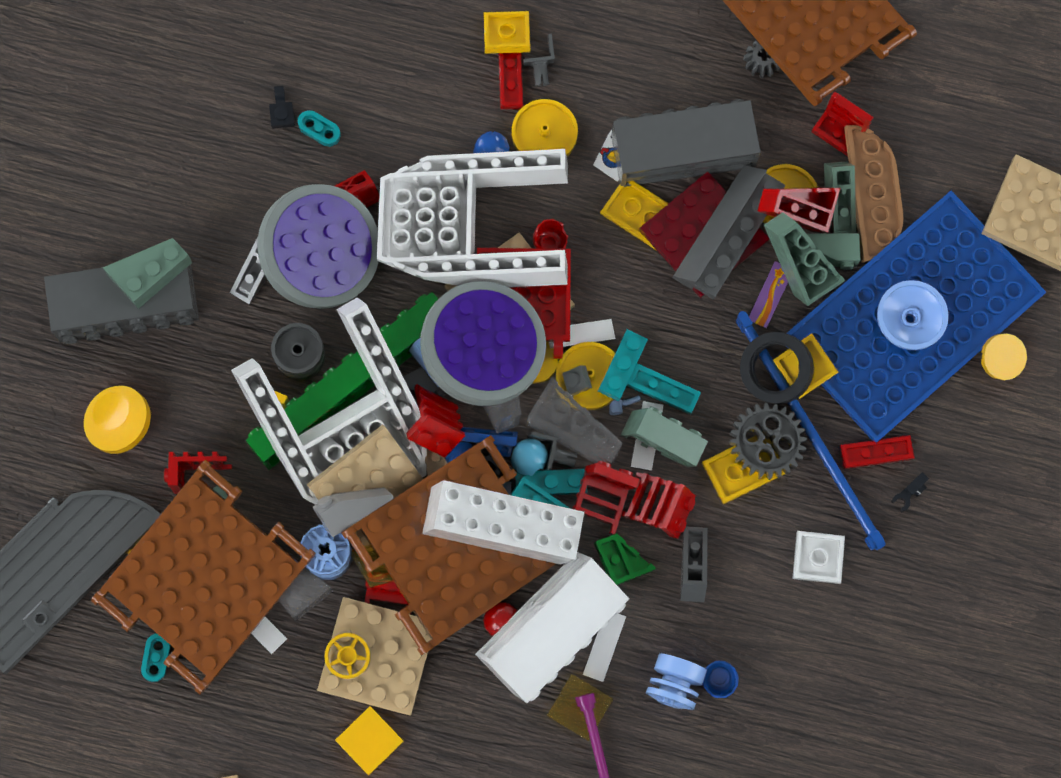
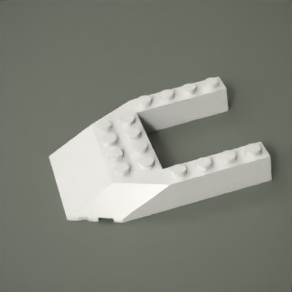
(430, 218)
(325, 443)

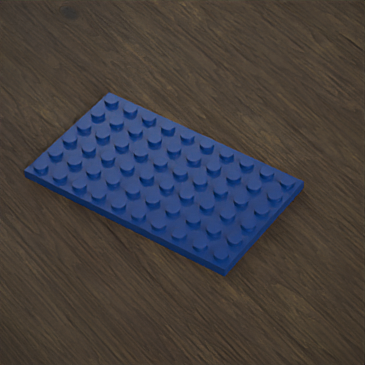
(983, 296)

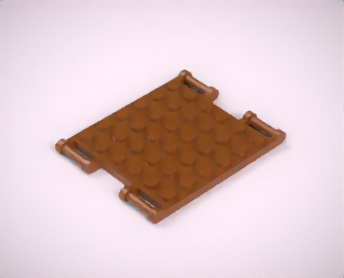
(820, 36)
(203, 577)
(439, 577)

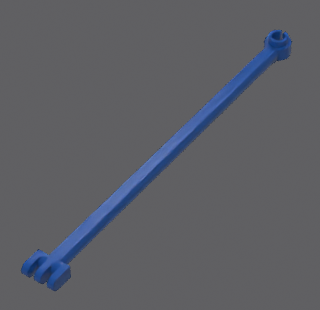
(874, 538)

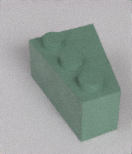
(148, 271)
(665, 436)

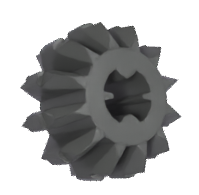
(755, 61)

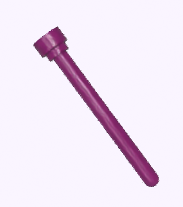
(586, 704)

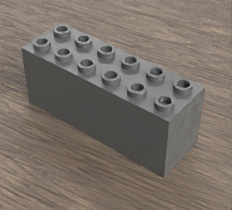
(685, 142)
(92, 306)

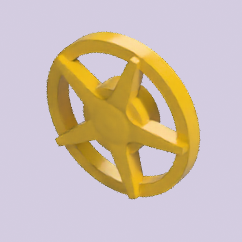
(347, 655)

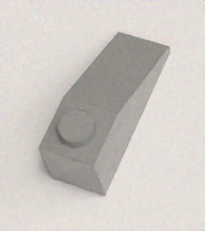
(250, 277)
(345, 509)

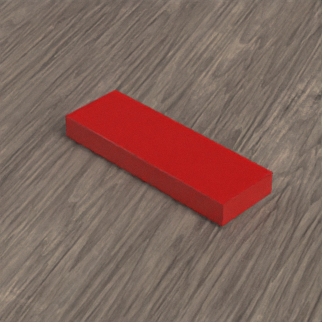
(510, 81)
(872, 453)

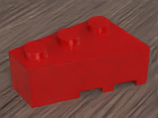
(807, 206)

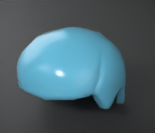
(529, 456)

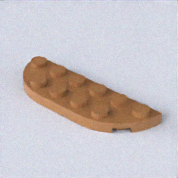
(876, 191)

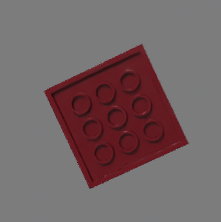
(683, 219)

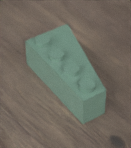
(802, 262)

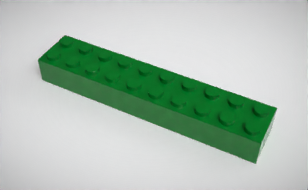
(346, 382)

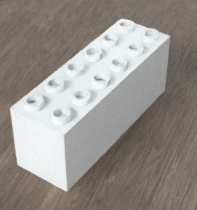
(503, 522)
(552, 627)

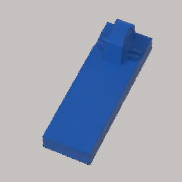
(504, 440)

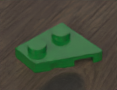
(620, 560)

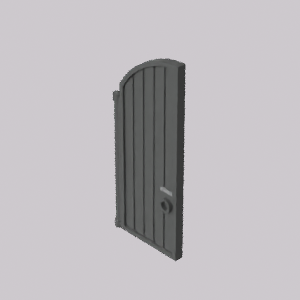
(61, 560)

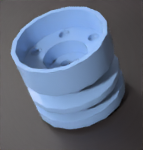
(329, 565)
(676, 681)

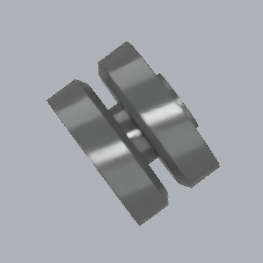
(293, 338)

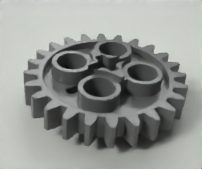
(749, 452)

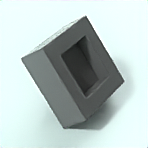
(577, 380)

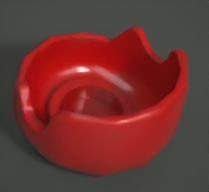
(550, 235)
(498, 616)

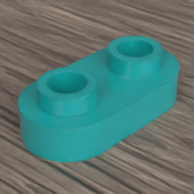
(319, 129)
(155, 658)

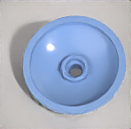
(919, 302)

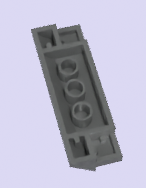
(726, 233)

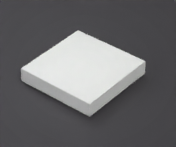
(818, 557)

